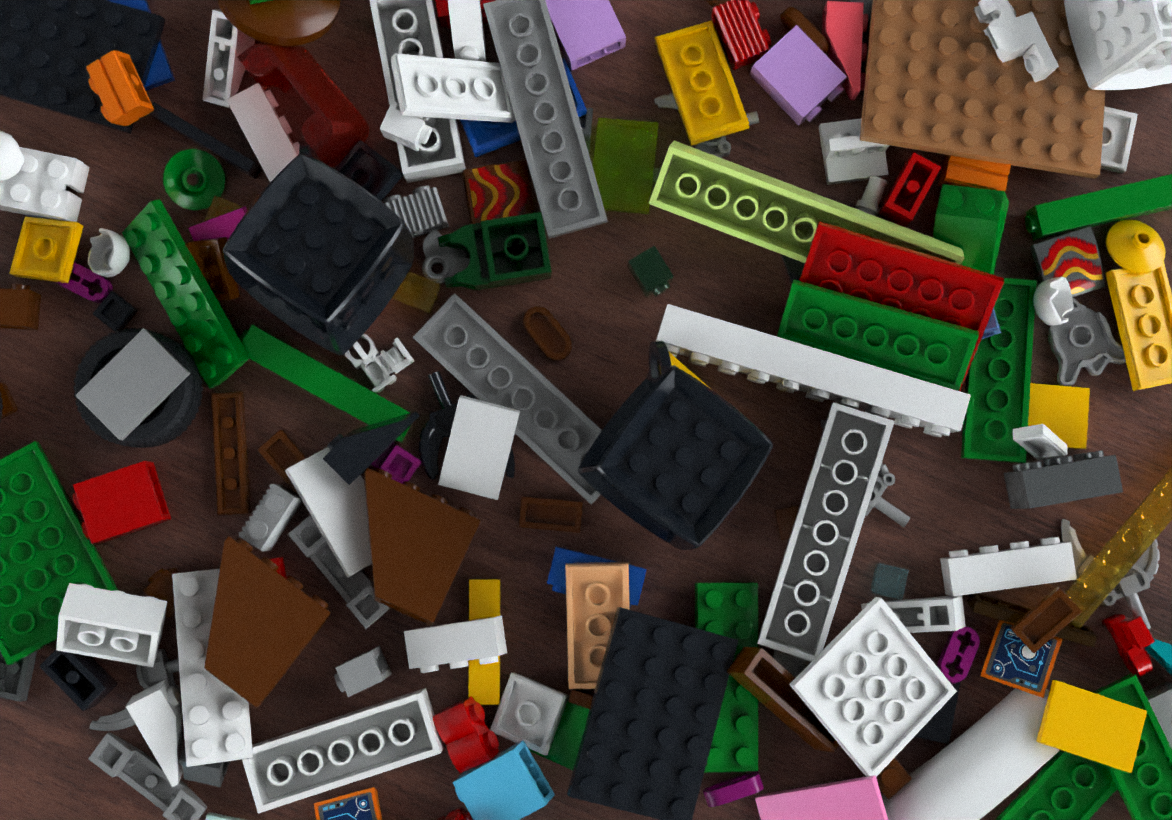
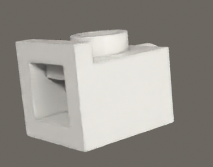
(405, 130)

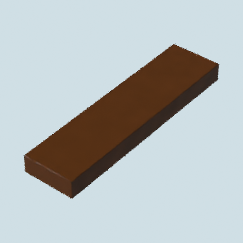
(230, 453)

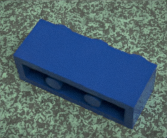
(561, 556)

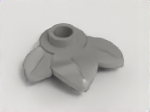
(451, 259)

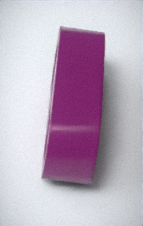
(88, 276)
(964, 658)
(733, 789)

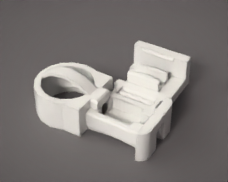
(382, 364)

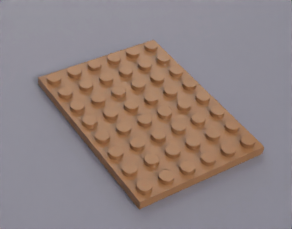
(947, 92)

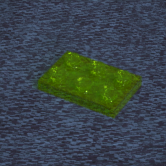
(625, 163)

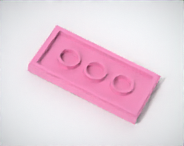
(829, 801)

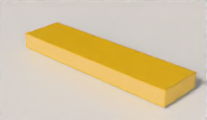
(484, 678)

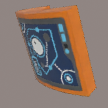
(1016, 665)
(352, 806)

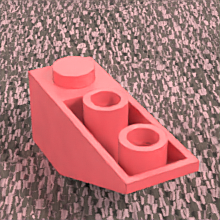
(843, 29)

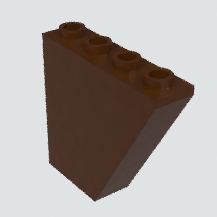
(414, 545)
(258, 623)

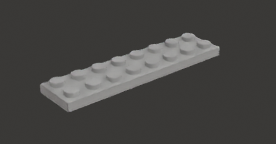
(545, 115)
(505, 378)

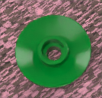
(208, 174)

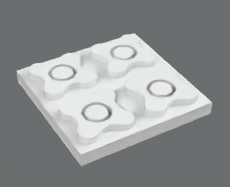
(873, 687)

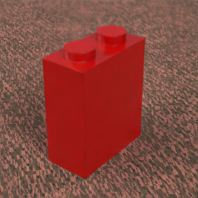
(121, 502)

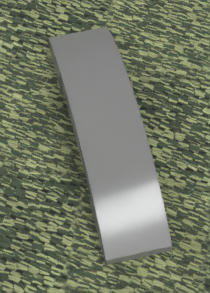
(355, 590)
(147, 777)

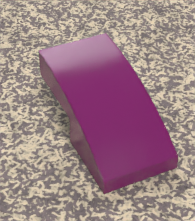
(397, 463)

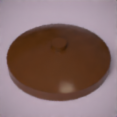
(282, 20)

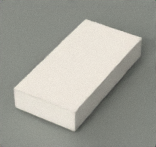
(1040, 442)

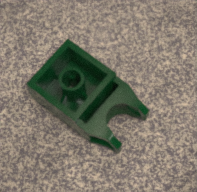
(489, 254)

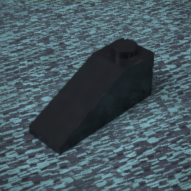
(362, 446)

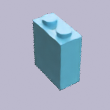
(505, 786)

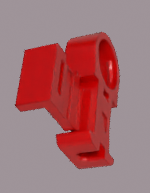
(1131, 640)

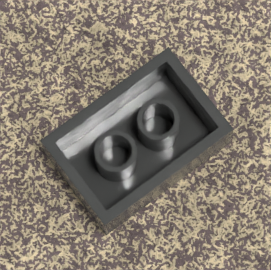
(1062, 480)

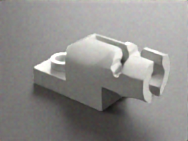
(1016, 37)

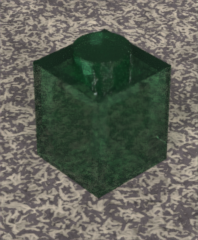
(651, 272)

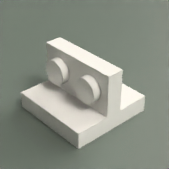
(847, 157)

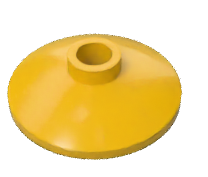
(1135, 246)

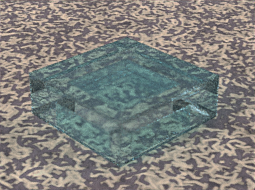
(889, 581)

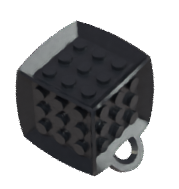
(320, 252)
(675, 455)

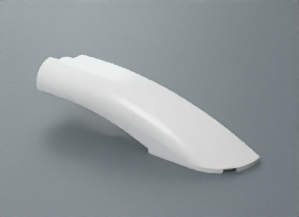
(977, 766)

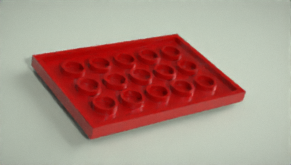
(901, 278)

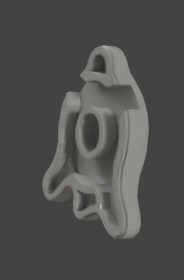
(1083, 343)

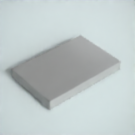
(132, 384)

